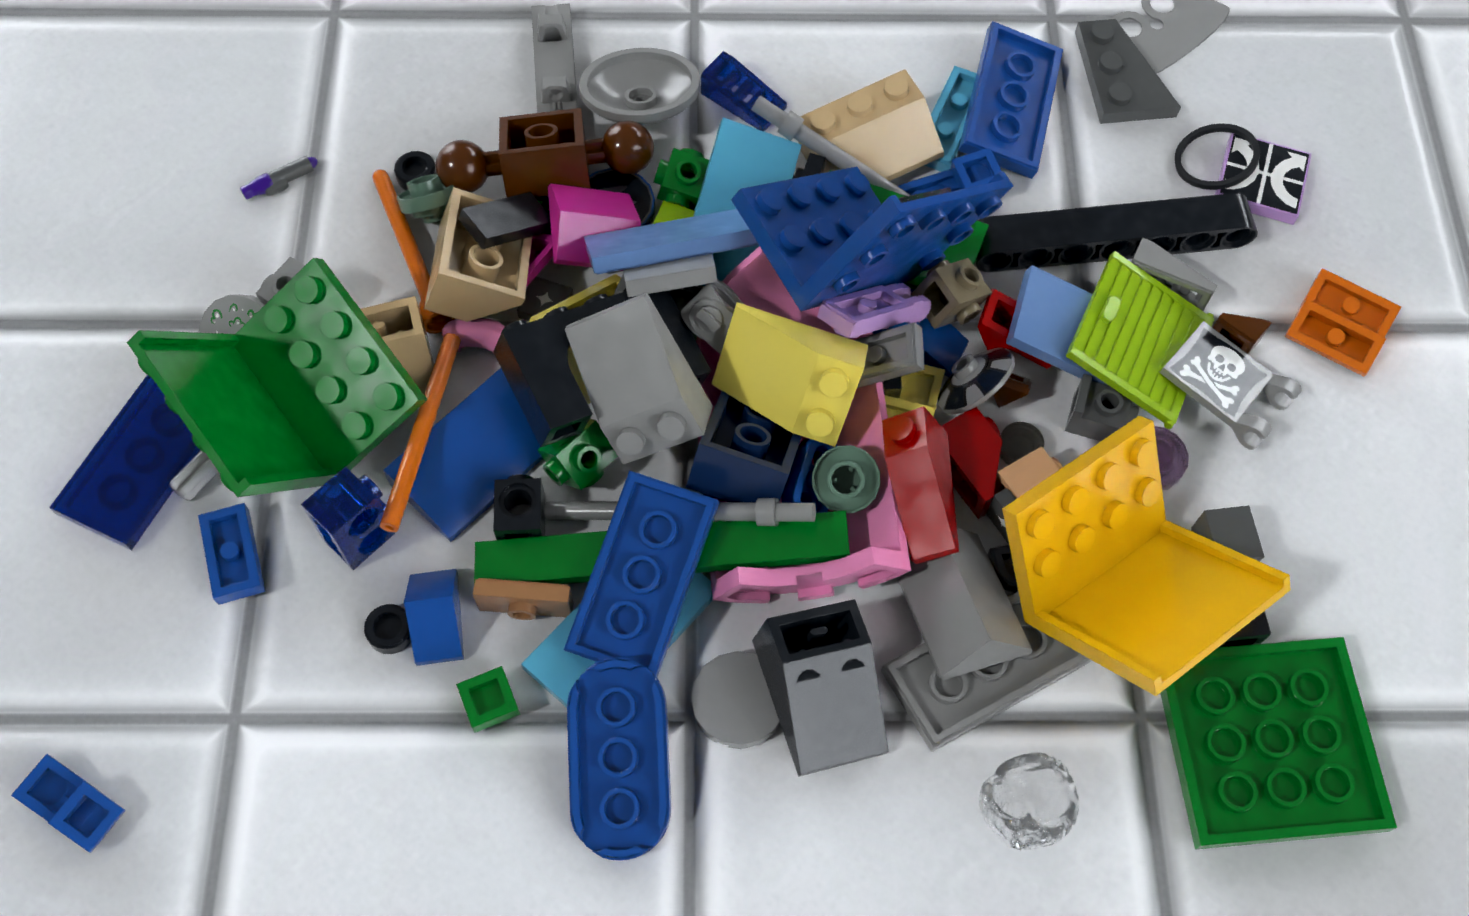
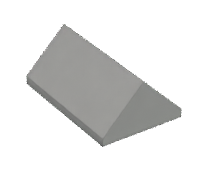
(963, 610)

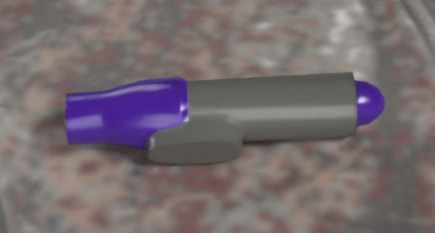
(277, 180)

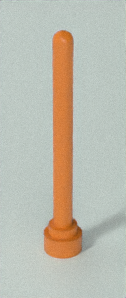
(432, 321)

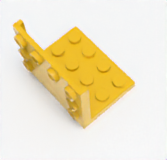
(1118, 577)

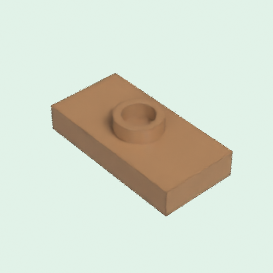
(523, 599)

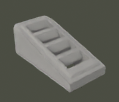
(1173, 273)

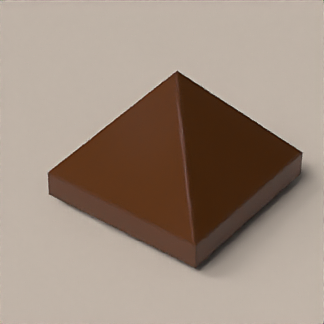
(1012, 390)

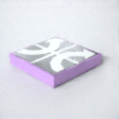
(1277, 182)

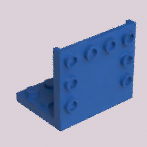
(837, 238)

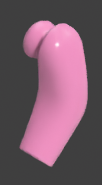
(475, 333)

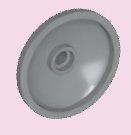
(639, 85)

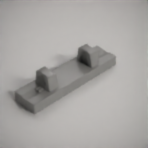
(554, 58)

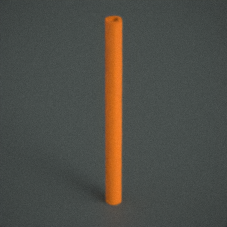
(420, 434)

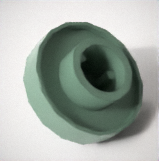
(425, 198)
(846, 479)

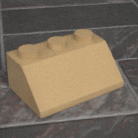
(880, 127)
(474, 280)

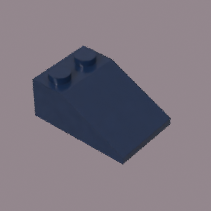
(742, 455)

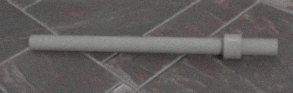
(792, 126)
(763, 511)

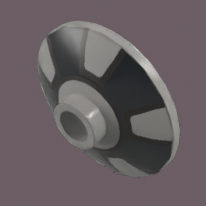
(975, 380)

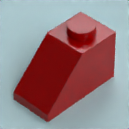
(974, 458)

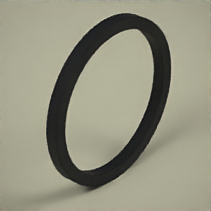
(1215, 185)

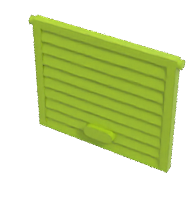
(1133, 333)

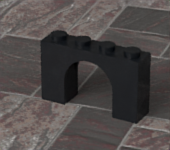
(539, 371)

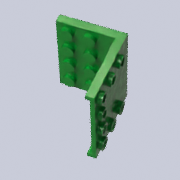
(289, 391)

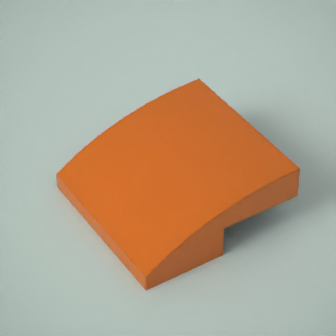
(1343, 322)

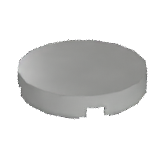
(734, 701)

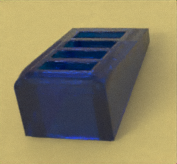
(726, 73)

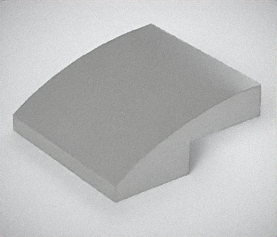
(670, 275)

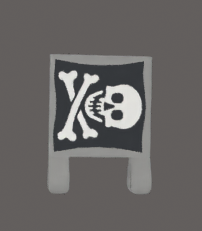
(1228, 382)

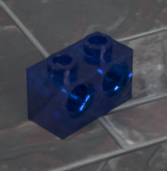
(349, 516)

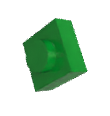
(488, 699)

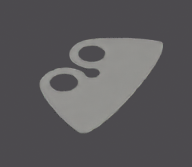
(1182, 29)

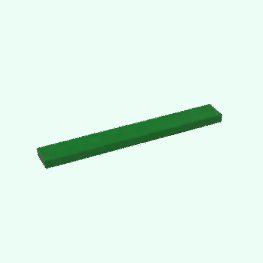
(728, 545)

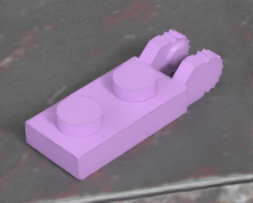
(873, 309)

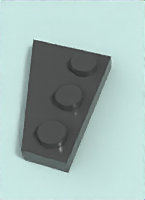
(1120, 76)

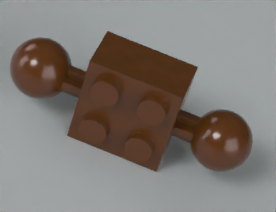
(544, 151)

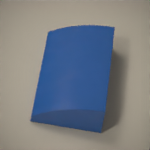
(467, 452)

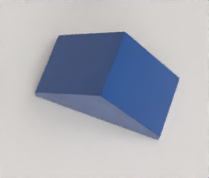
(434, 617)

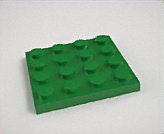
(1275, 746)

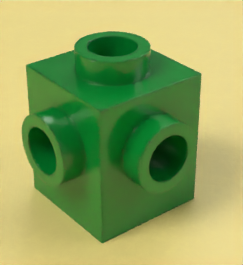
(681, 177)
(579, 458)

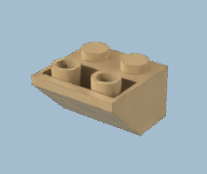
(405, 334)

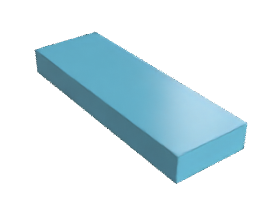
(950, 115)

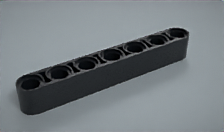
(1098, 231)

